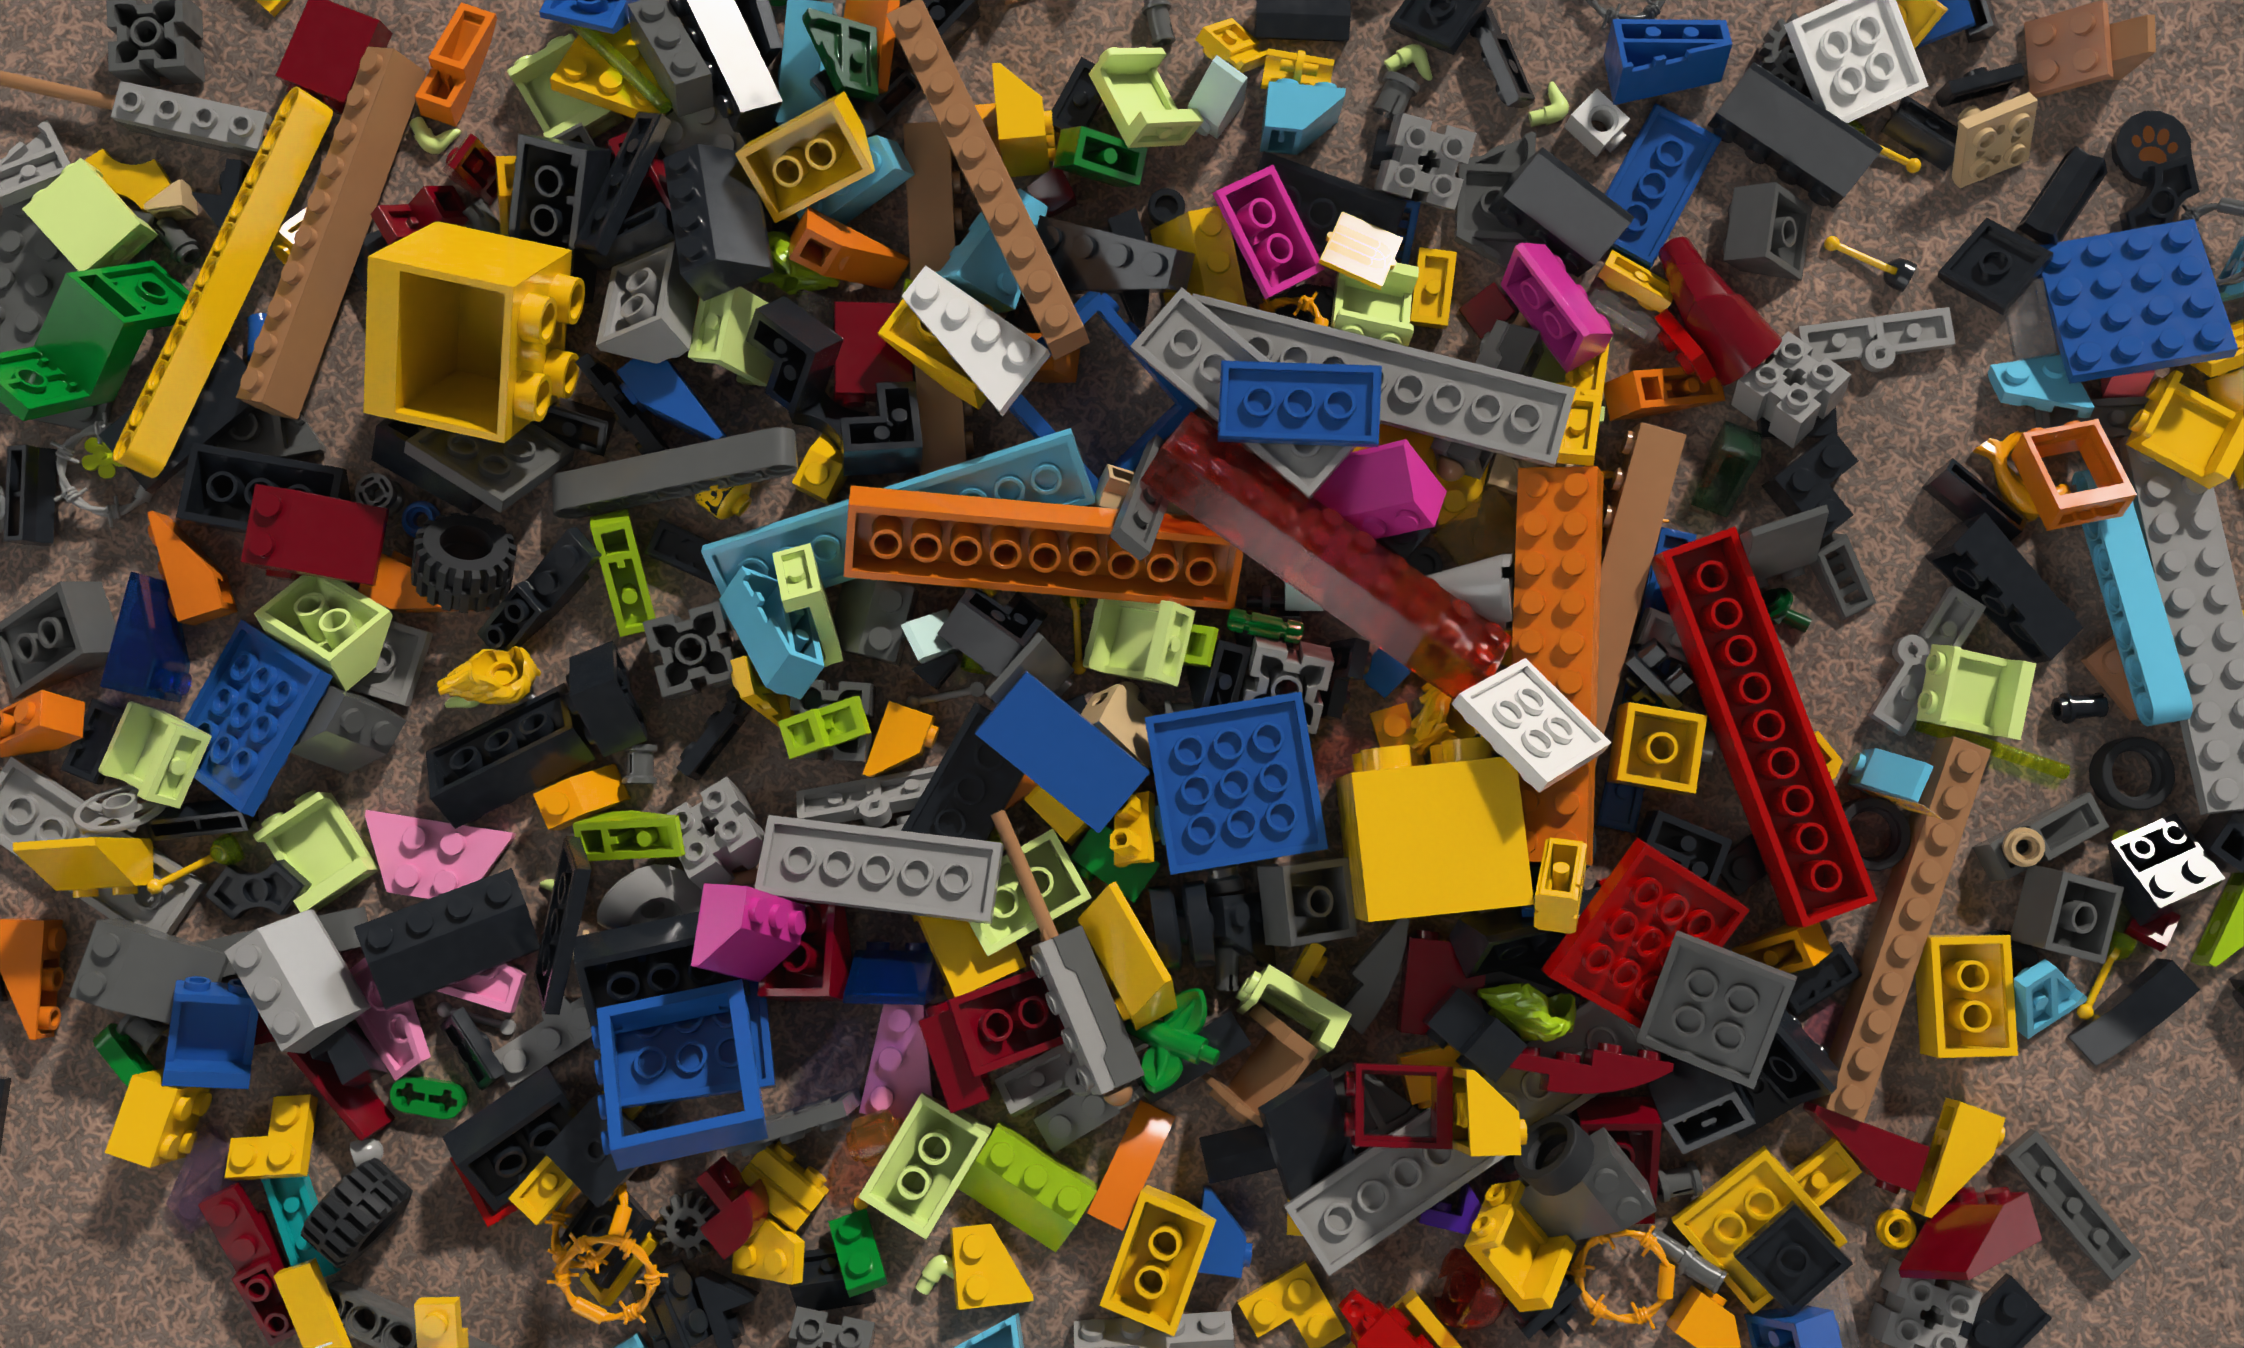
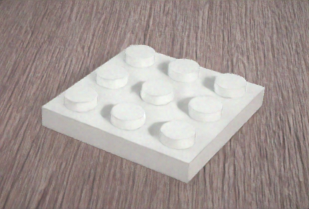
(1856, 56)
(1531, 724)

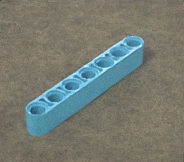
(2137, 615)

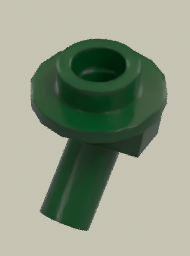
(1778, 605)

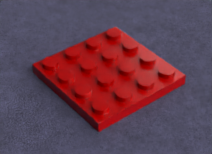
(1631, 927)

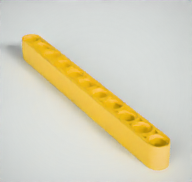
(222, 284)

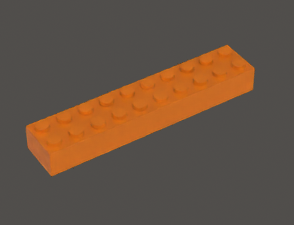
(1032, 549)
(1559, 626)

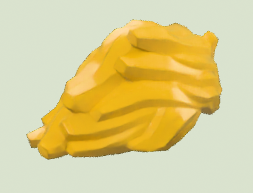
(492, 677)
(1438, 721)

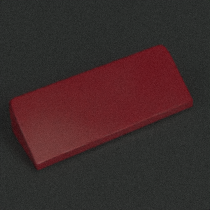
(356, 1107)

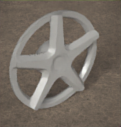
(116, 808)

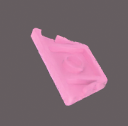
(430, 855)

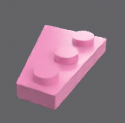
(493, 988)
(392, 1032)
(898, 1062)

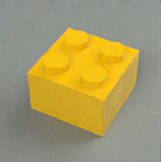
(1656, 748)
(157, 1120)

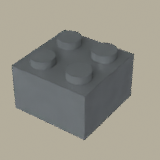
(1307, 901)
(2066, 913)

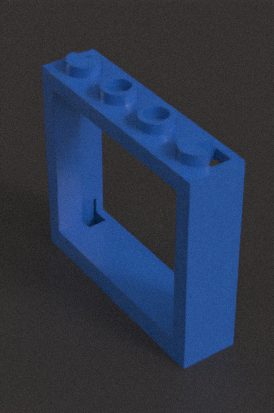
(1127, 332)
(688, 1137)

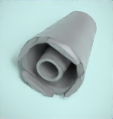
(1484, 586)

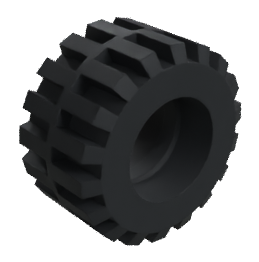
(463, 562)
(356, 1212)

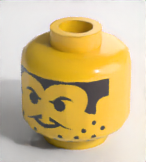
(726, 501)

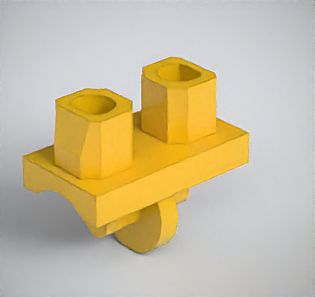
(1296, 66)
(1135, 831)

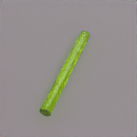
(625, 68)
(1999, 749)

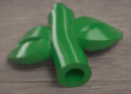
(1175, 1041)

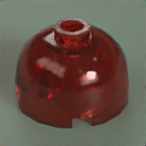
(1469, 1295)

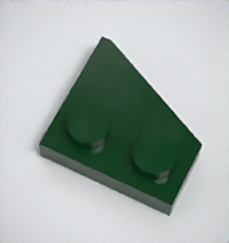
(846, 52)

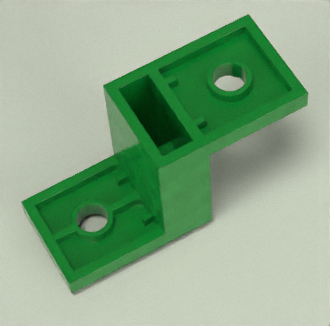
(89, 339)

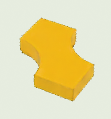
(128, 181)

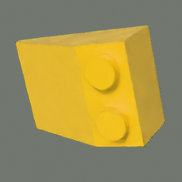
(916, 343)
(91, 863)

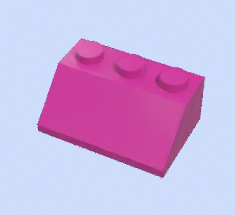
(1268, 231)
(1555, 305)
(1384, 491)
(745, 931)

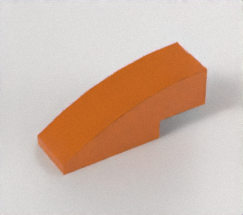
(456, 64)
(1131, 1165)

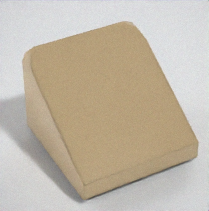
(174, 202)

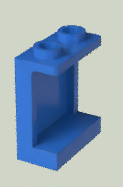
(210, 1035)

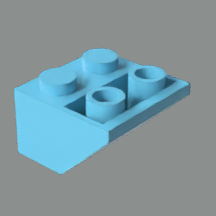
(1298, 114)

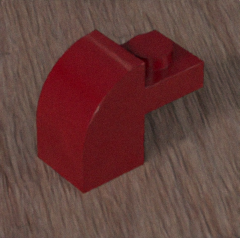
(428, 206)
(740, 1207)

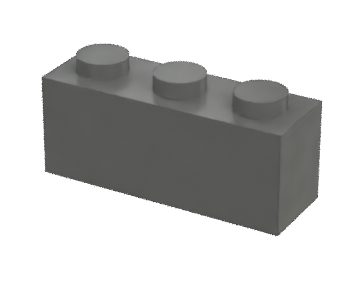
(671, 56)

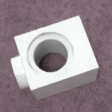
(1598, 108)

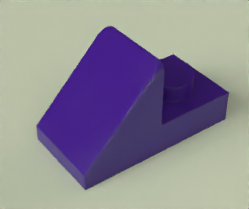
(1458, 1220)

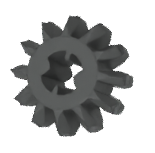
(679, 1211)

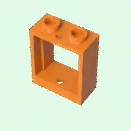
(2061, 511)

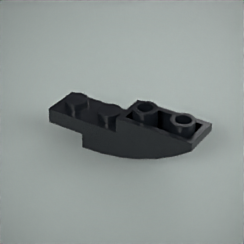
(543, 594)

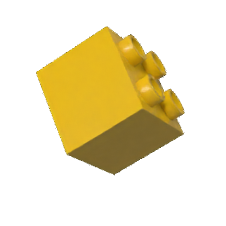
(469, 331)
(1433, 832)

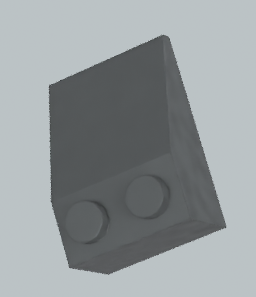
(1785, 545)
(56, 636)
(1039, 660)
(137, 968)
(1603, 1202)

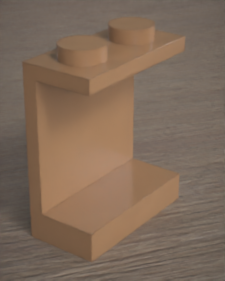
(1267, 1072)

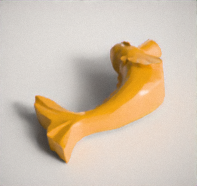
(2009, 484)

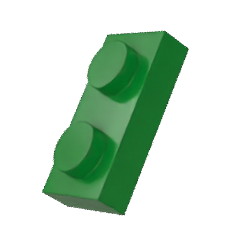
(857, 1253)

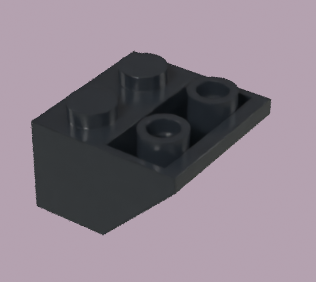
(2161, 869)
(1700, 1105)

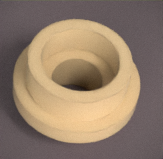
(2035, 849)

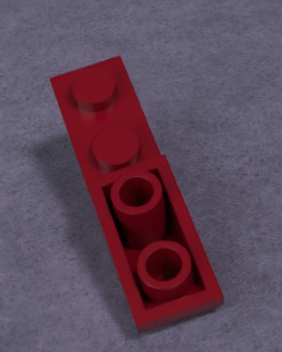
(1601, 1069)
(254, 1255)

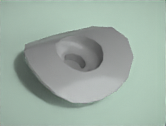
(648, 896)

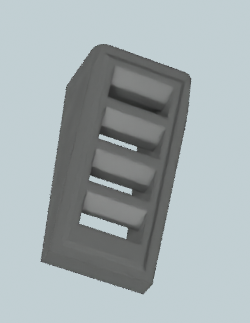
(1829, 581)

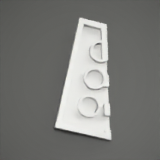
(984, 344)

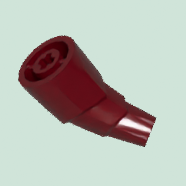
(1714, 316)

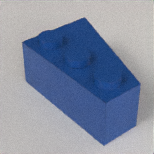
(1664, 56)

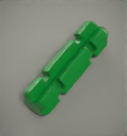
(1265, 626)

